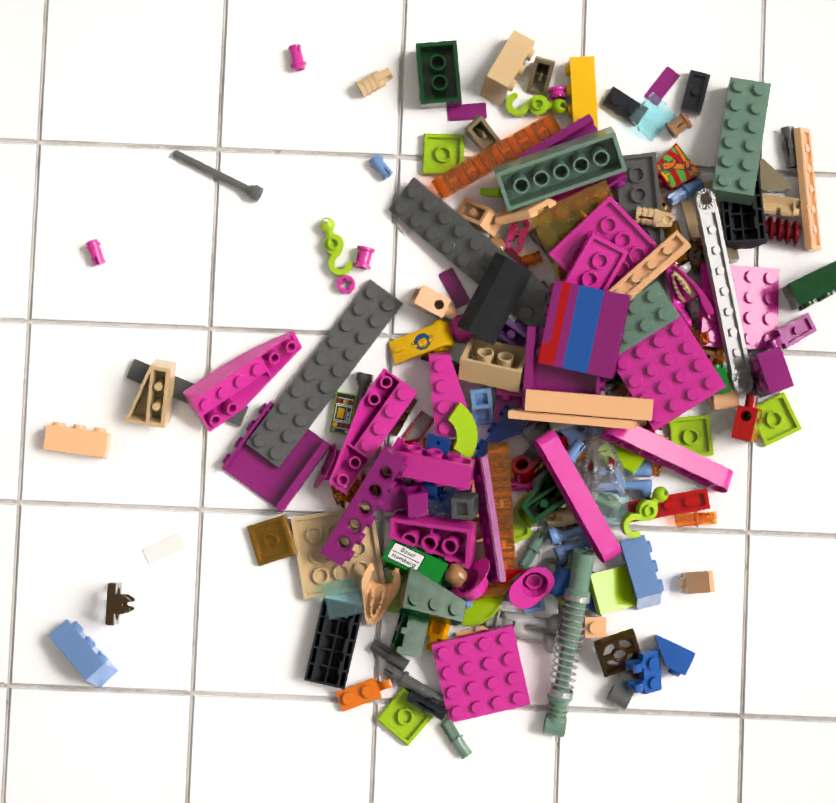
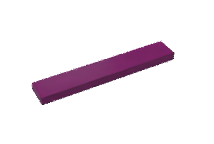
(488, 520)

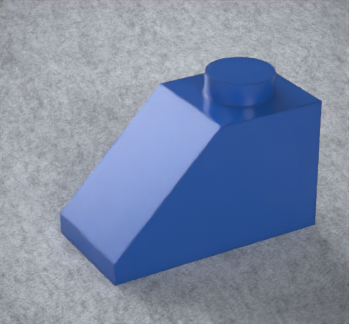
(674, 656)

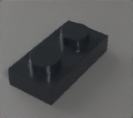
(695, 92)
(621, 104)

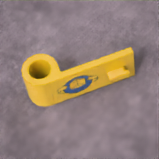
(428, 339)

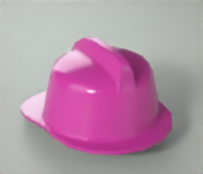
(328, 466)
(476, 581)
(531, 587)

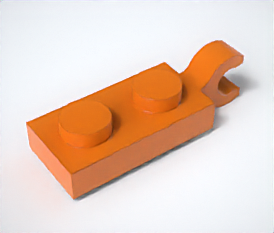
(362, 693)

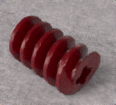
(782, 230)

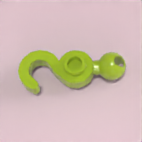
(537, 105)
(334, 246)
(645, 511)

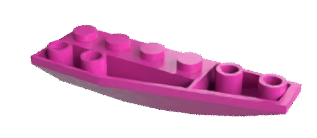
(239, 380)
(371, 425)

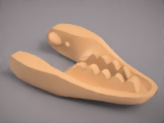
(378, 596)

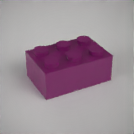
(770, 372)

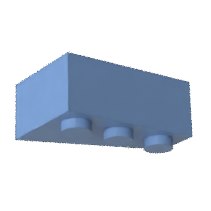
(642, 572)
(83, 653)

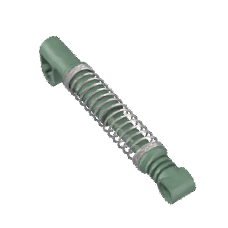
(576, 598)

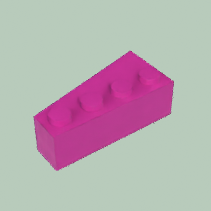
(445, 392)
(434, 466)
(437, 535)

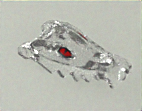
(602, 465)

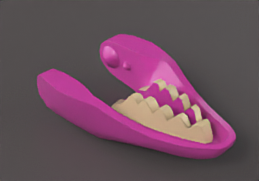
(683, 290)

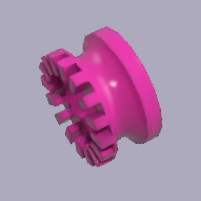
(557, 92)
(340, 282)

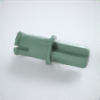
(532, 549)
(456, 738)

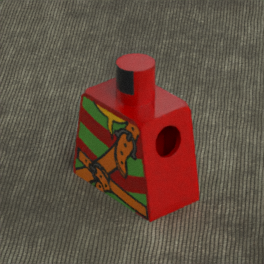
(675, 169)
(749, 429)

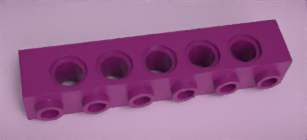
(334, 548)

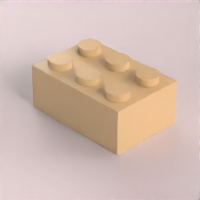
(493, 366)

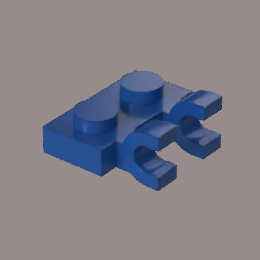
(649, 670)

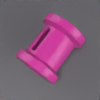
(363, 257)

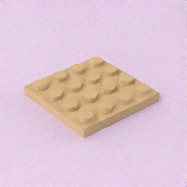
(315, 569)

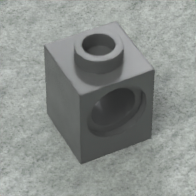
(465, 505)

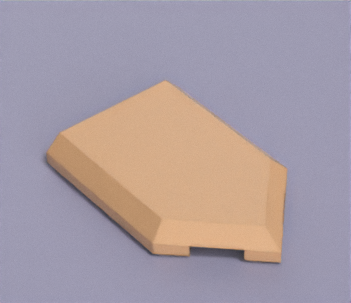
(522, 213)

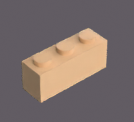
(77, 440)

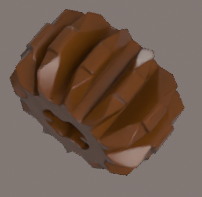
(694, 249)

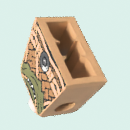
(424, 300)

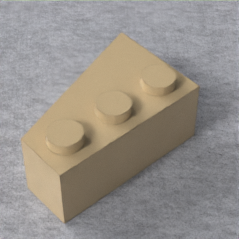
(507, 67)
(154, 399)

